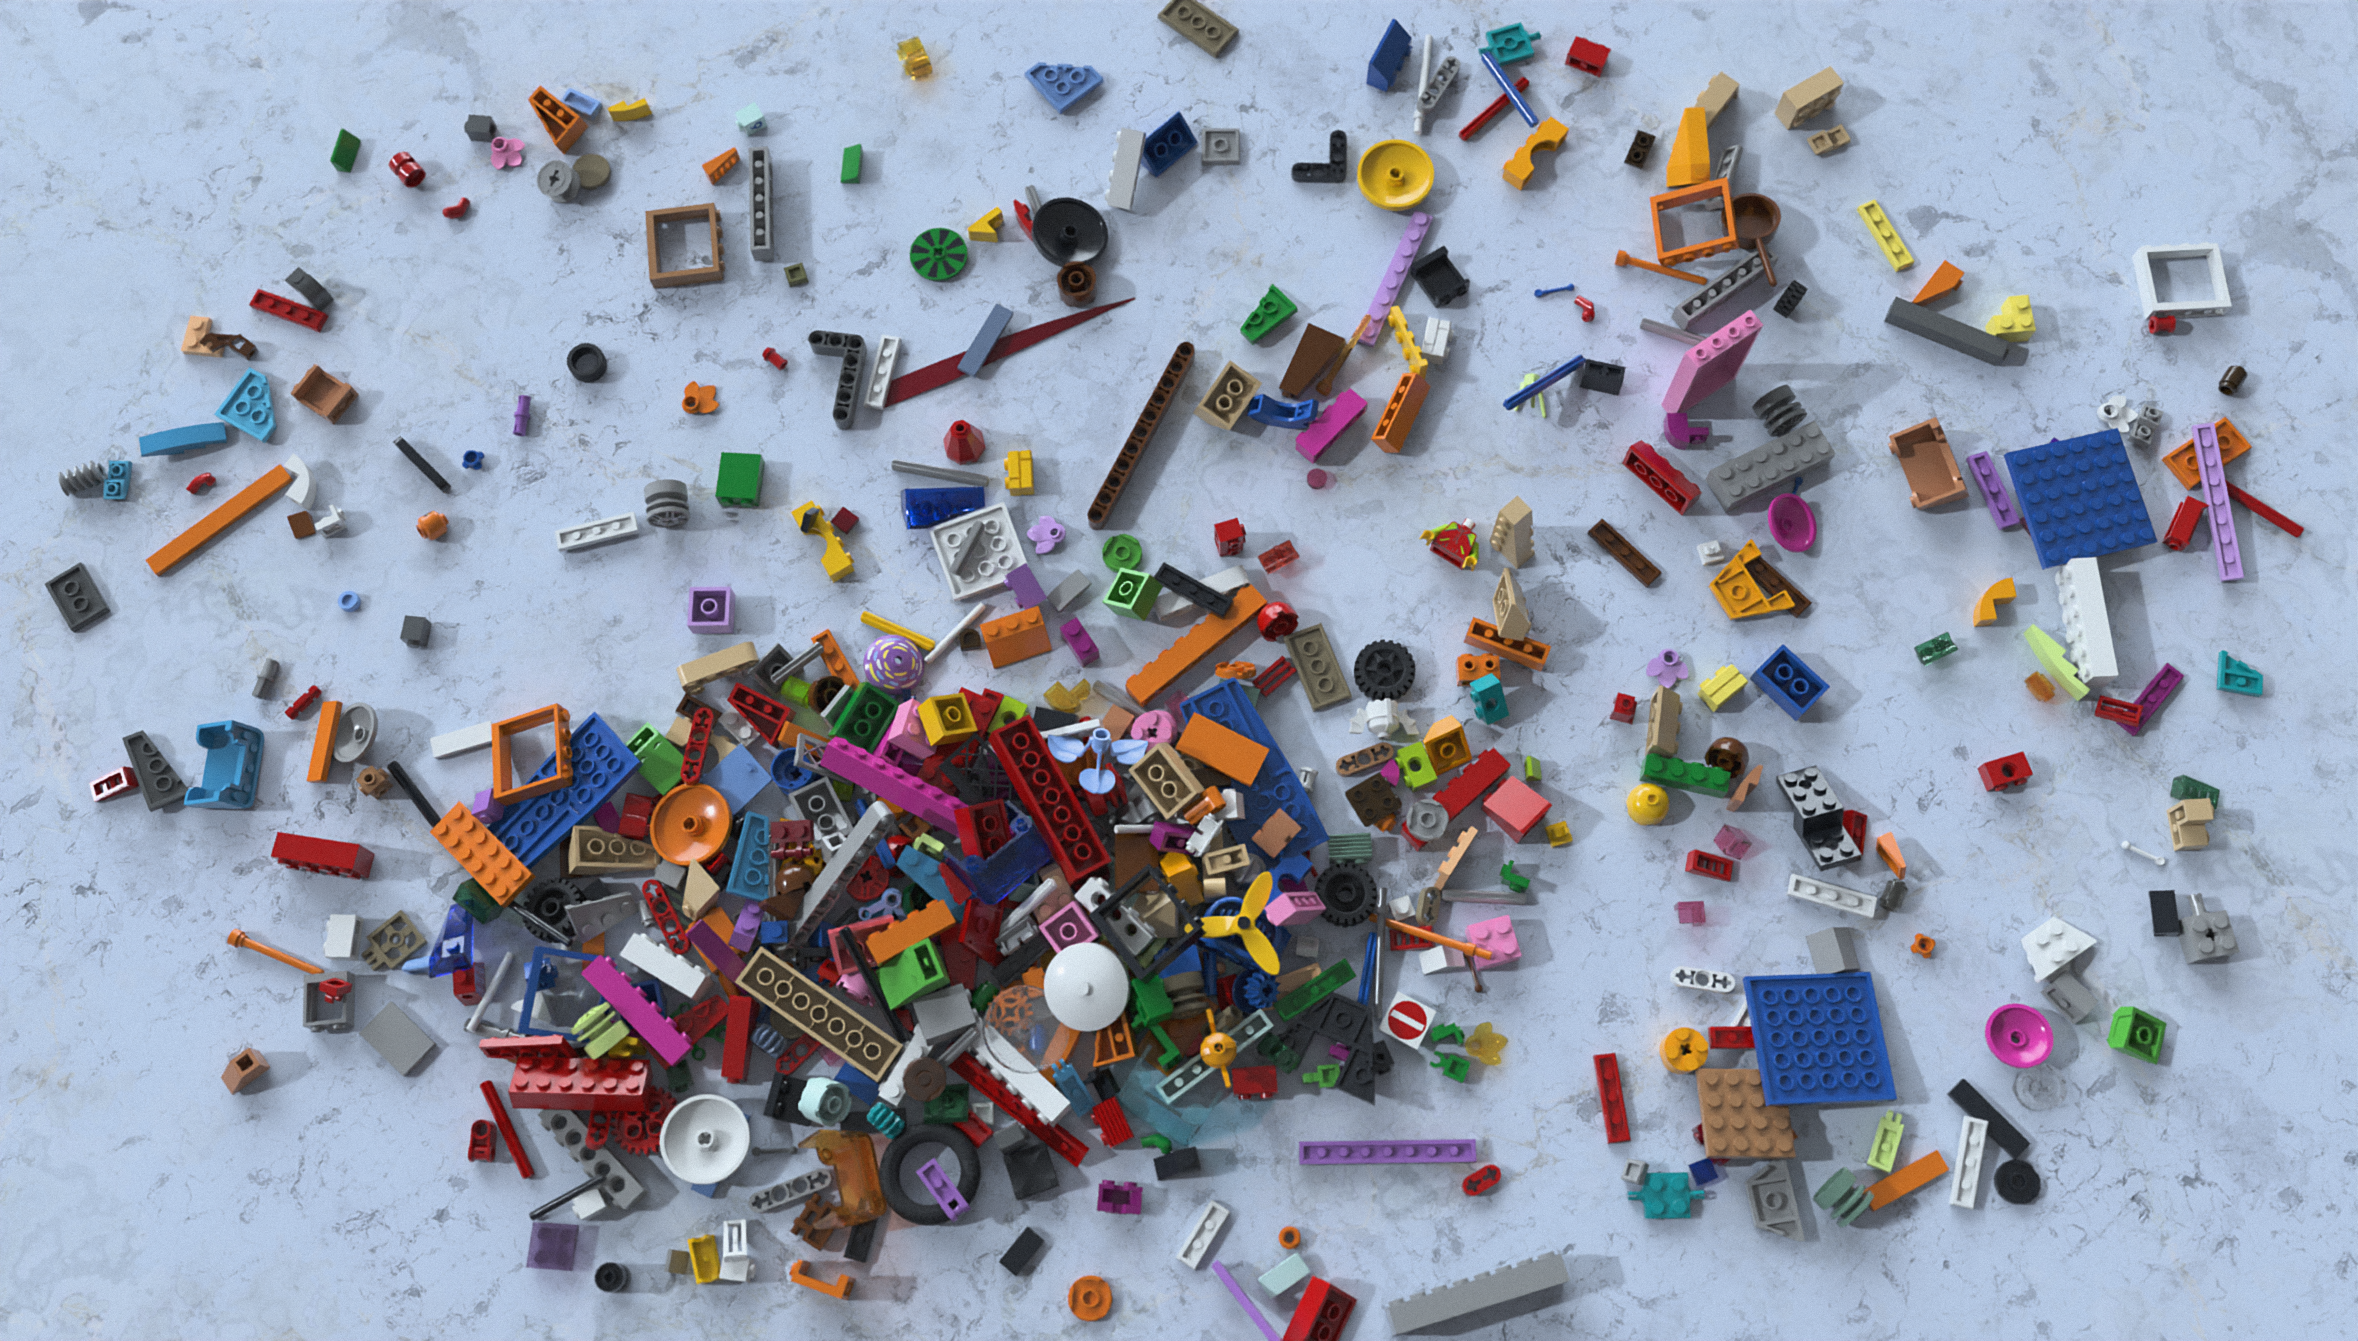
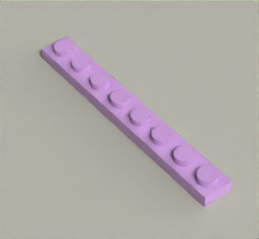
(1395, 276)
(2217, 497)

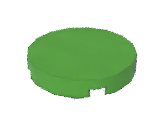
(1122, 552)

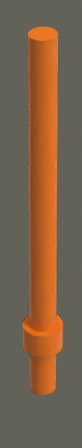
(1469, 949)

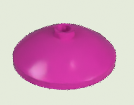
(1792, 523)
(2030, 1030)

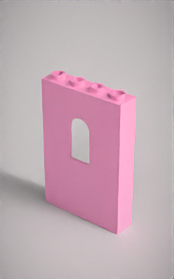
(1712, 363)

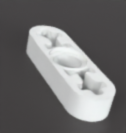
(1718, 988)

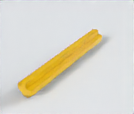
(894, 629)

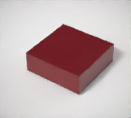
(845, 520)

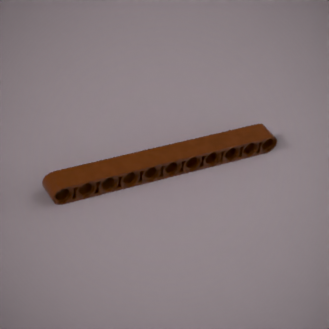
(1138, 443)

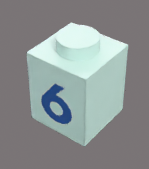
(750, 119)

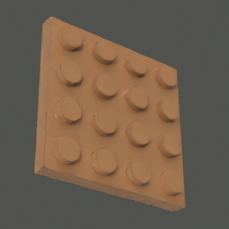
(1737, 1117)

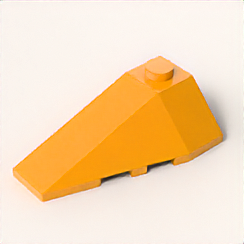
(1690, 152)

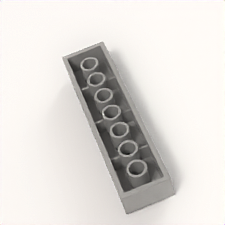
(1477, 1294)

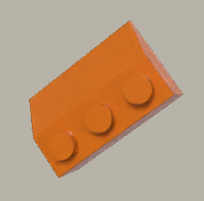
(1016, 637)

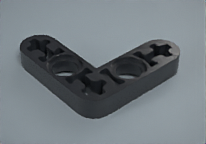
(1328, 168)

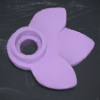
(1044, 534)
(1667, 671)

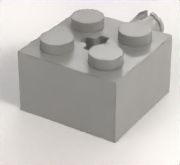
(2206, 934)

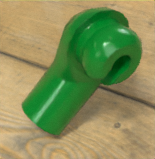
(1159, 1141)

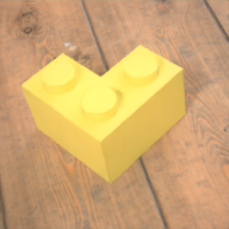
(2016, 321)

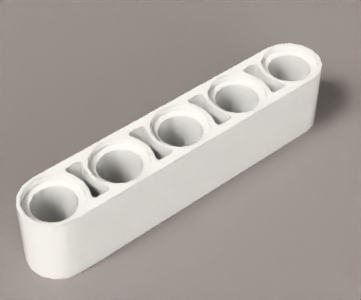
(1224, 582)

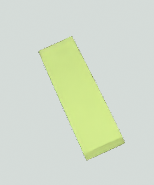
(2051, 657)

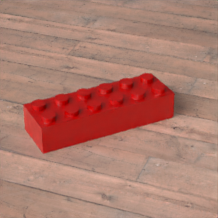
(983, 712)
(580, 1084)

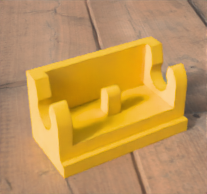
(626, 1048)
(705, 1259)

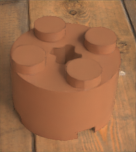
(1276, 833)

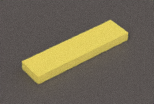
(1885, 235)

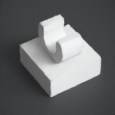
(1710, 552)

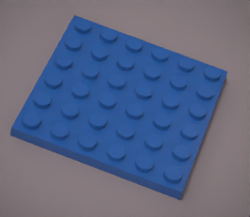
(2080, 498)
(1819, 1039)

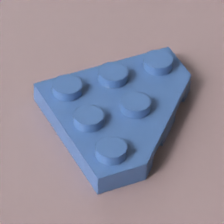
(1062, 83)

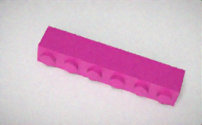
(637, 1010)

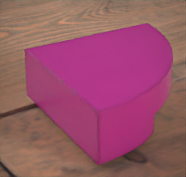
(1391, 772)

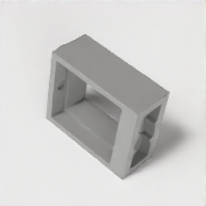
(311, 983)

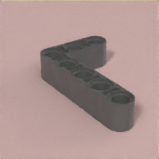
(847, 373)

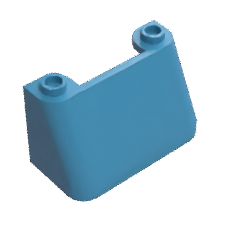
(230, 766)

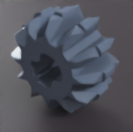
(769, 1040)

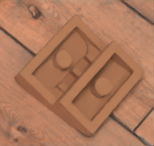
(1744, 788)

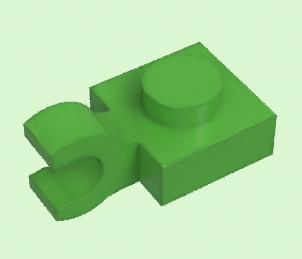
(1325, 1076)

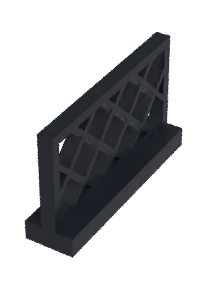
(964, 785)

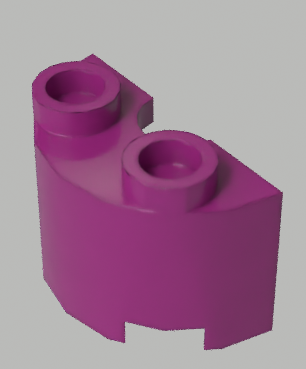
(1119, 1199)

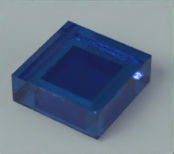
(1703, 1171)

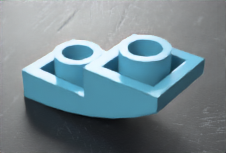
(118, 480)

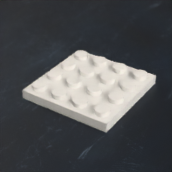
(992, 557)

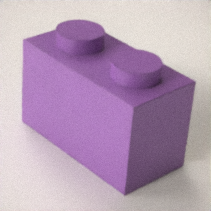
(1025, 587)
(746, 926)

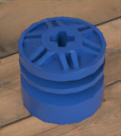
(785, 772)

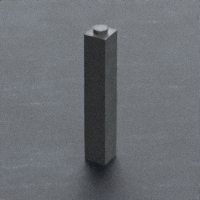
(1947, 331)

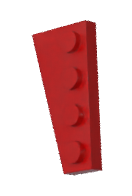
(695, 1023)
(534, 1046)

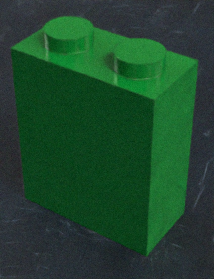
(740, 479)

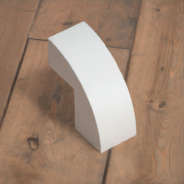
(304, 488)

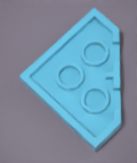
(250, 406)

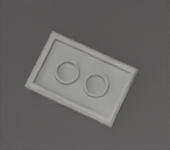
(398, 1039)

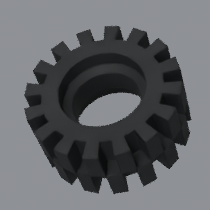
(1790, 299)

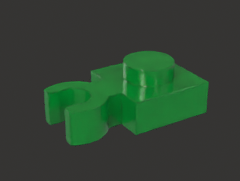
(1454, 1067)

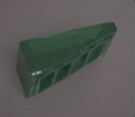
(2181, 790)

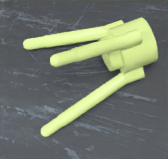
(1528, 379)

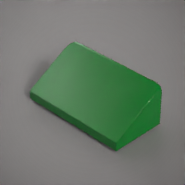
(345, 151)
(852, 164)

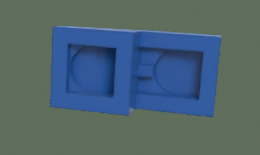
(858, 1083)

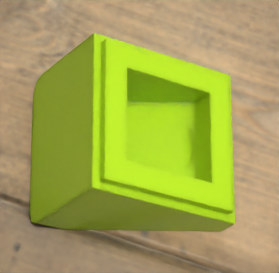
(1532, 769)

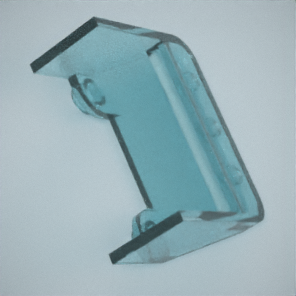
(1158, 1114)

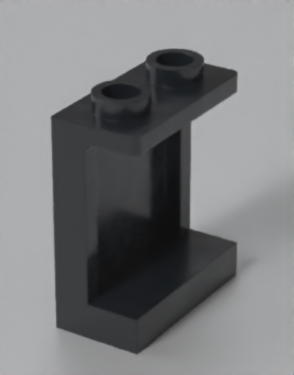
(1439, 278)

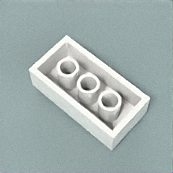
(671, 970)

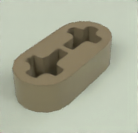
(1428, 906)

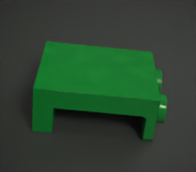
(1172, 1055)

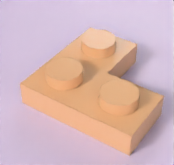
(195, 331)

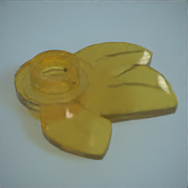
(1488, 1042)

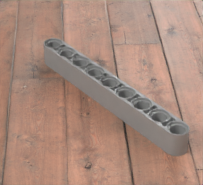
(836, 877)

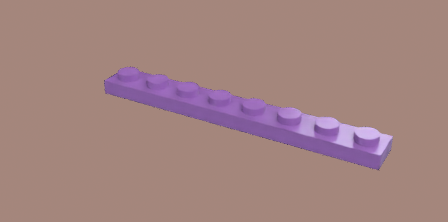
(1387, 1152)

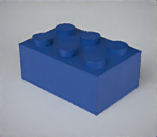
(1789, 682)

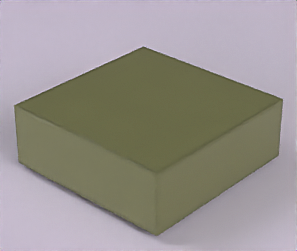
(796, 274)

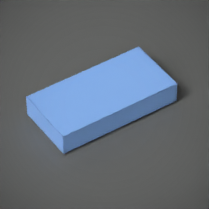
(581, 104)

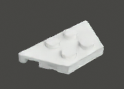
(2054, 946)

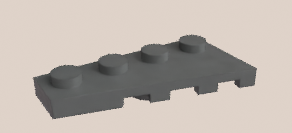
(155, 776)

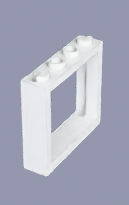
(2181, 309)

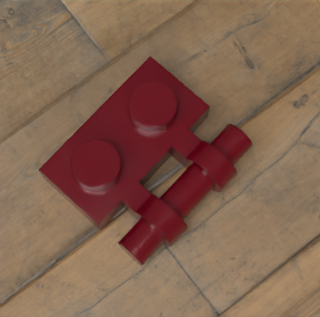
(790, 832)

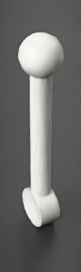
(2158, 860)

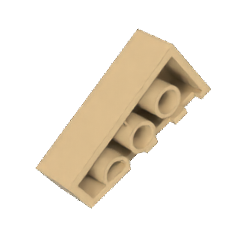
(1514, 532)

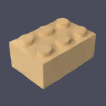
(1809, 98)
(1166, 780)

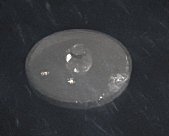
(1023, 1030)

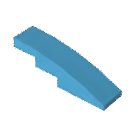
(183, 438)

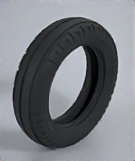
(898, 1149)

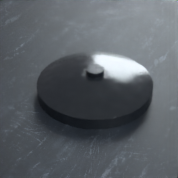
(1069, 232)

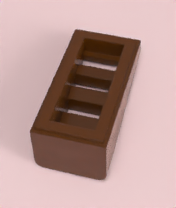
(695, 702)

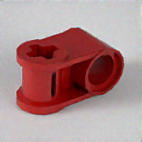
(482, 1143)

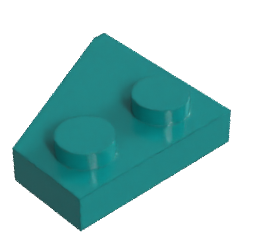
(2237, 677)

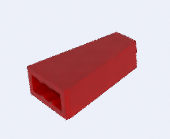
(738, 1044)

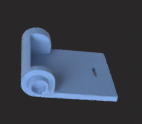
(738, 779)

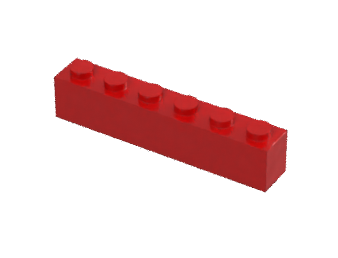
(1466, 789)

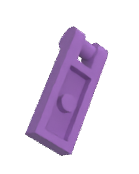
(943, 1189)

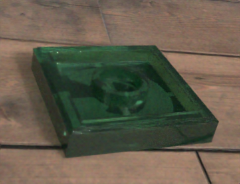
(949, 1106)

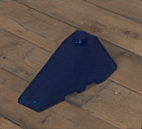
(933, 506)
(454, 944)

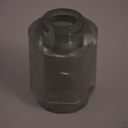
(1893, 895)

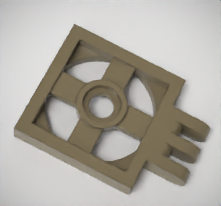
(379, 952)

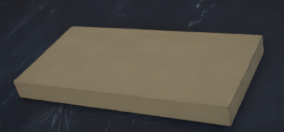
(1199, 25)
(1317, 667)

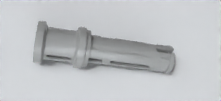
(488, 1031)

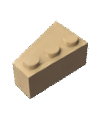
(1717, 97)

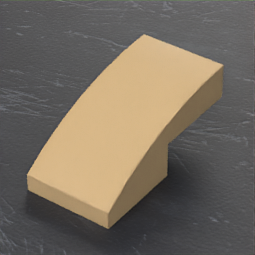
(1828, 141)

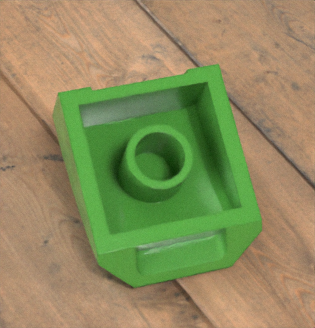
(2137, 1034)

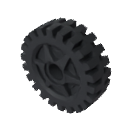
(1388, 656)
(1351, 879)
(546, 900)

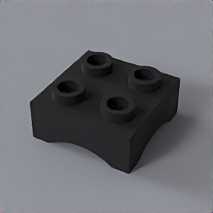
(1031, 1171)

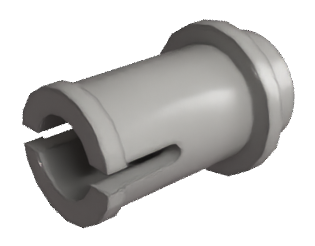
(646, 914)

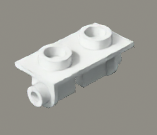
(1210, 829)

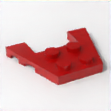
(982, 926)

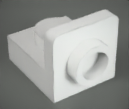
(332, 524)

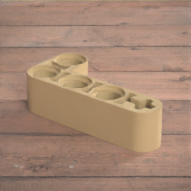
(716, 666)
(1214, 885)

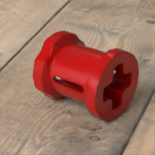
(2162, 324)

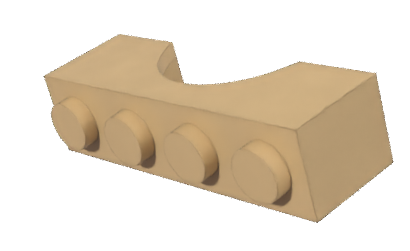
(680, 731)

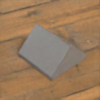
(768, 665)
(1832, 951)

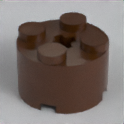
(1077, 284)

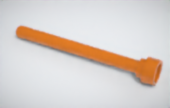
(1623, 259)
(238, 939)

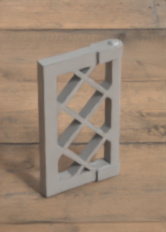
(802, 751)

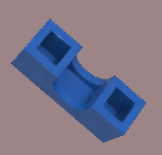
(1292, 867)

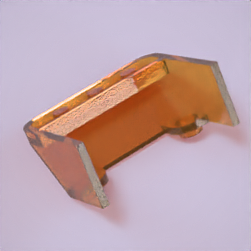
(856, 1176)

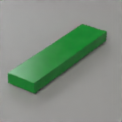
(1314, 990)

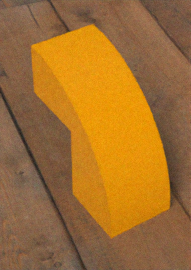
(2000, 593)

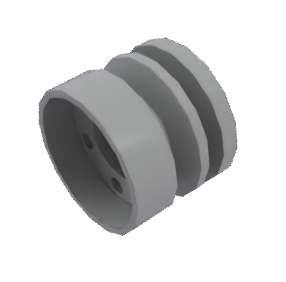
(666, 503)

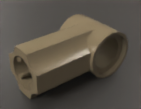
(1223, 1021)

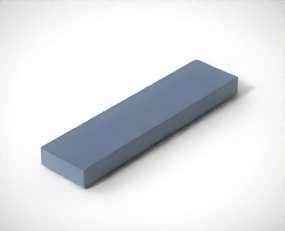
(985, 340)

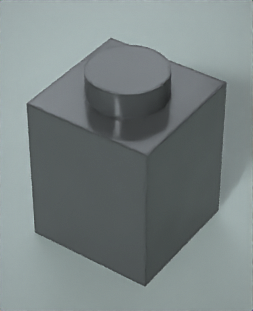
(480, 128)
(415, 631)

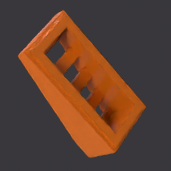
(720, 165)
(1890, 853)

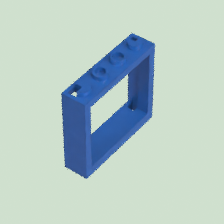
(531, 988)

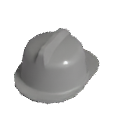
(1241, 880)

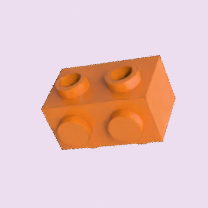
(1474, 667)

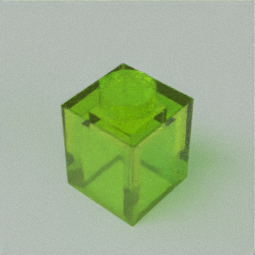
(796, 691)

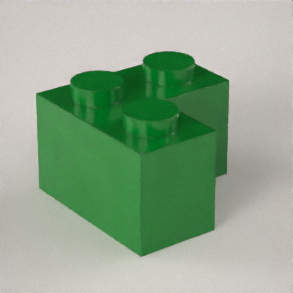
(1150, 1001)

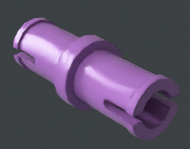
(522, 415)

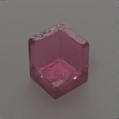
(1172, 705)
(1732, 842)
(1691, 912)

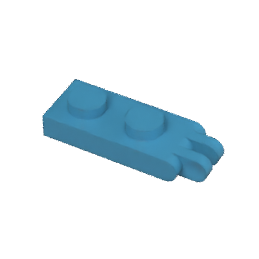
(1073, 1088)

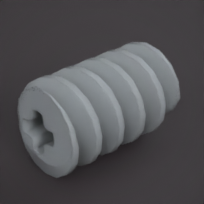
(82, 478)

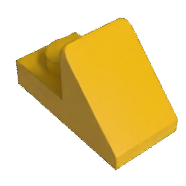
(983, 228)

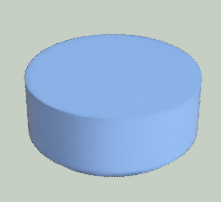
(349, 601)

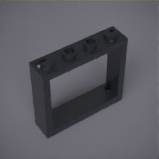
(1121, 896)

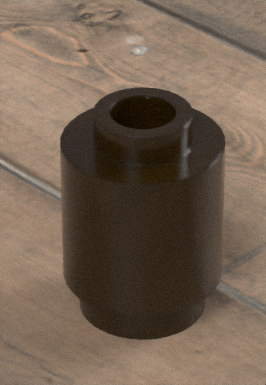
(2232, 380)

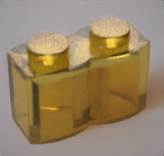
(914, 58)

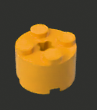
(1695, 1047)

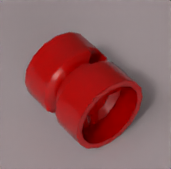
(407, 169)

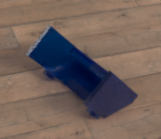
(1007, 866)

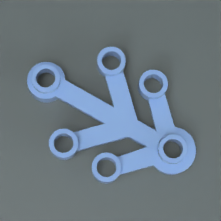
(887, 906)

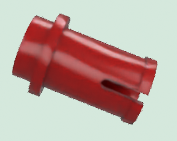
(778, 361)

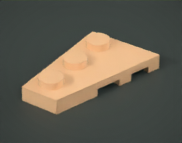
(1455, 856)

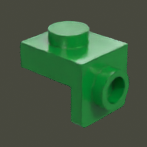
(1515, 882)
(1441, 1032)

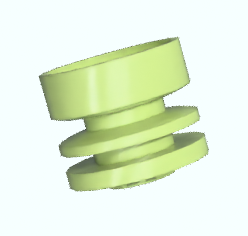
(600, 1030)

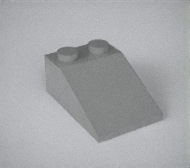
(822, 805)

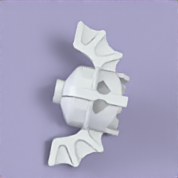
(1382, 719)

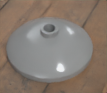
(355, 732)

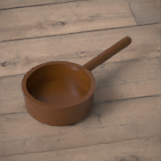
(1756, 225)

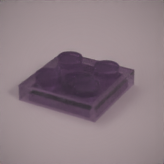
(552, 1246)

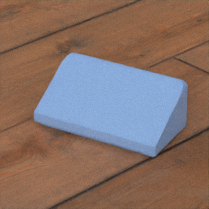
(416, 965)

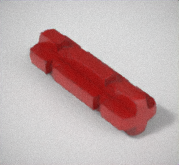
(303, 702)

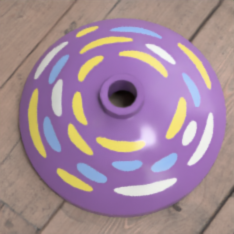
(885, 672)

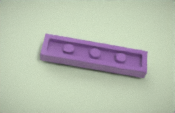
(1993, 490)

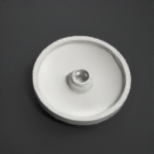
(1087, 986)
(705, 1139)

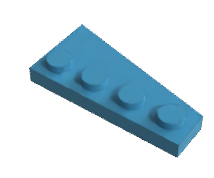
(750, 867)
(925, 873)

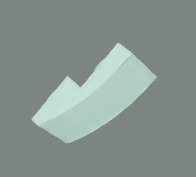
(1284, 1275)

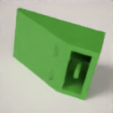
(659, 756)
(912, 974)

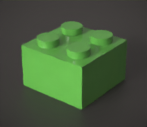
(1132, 594)

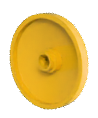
(1395, 175)

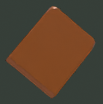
(301, 524)

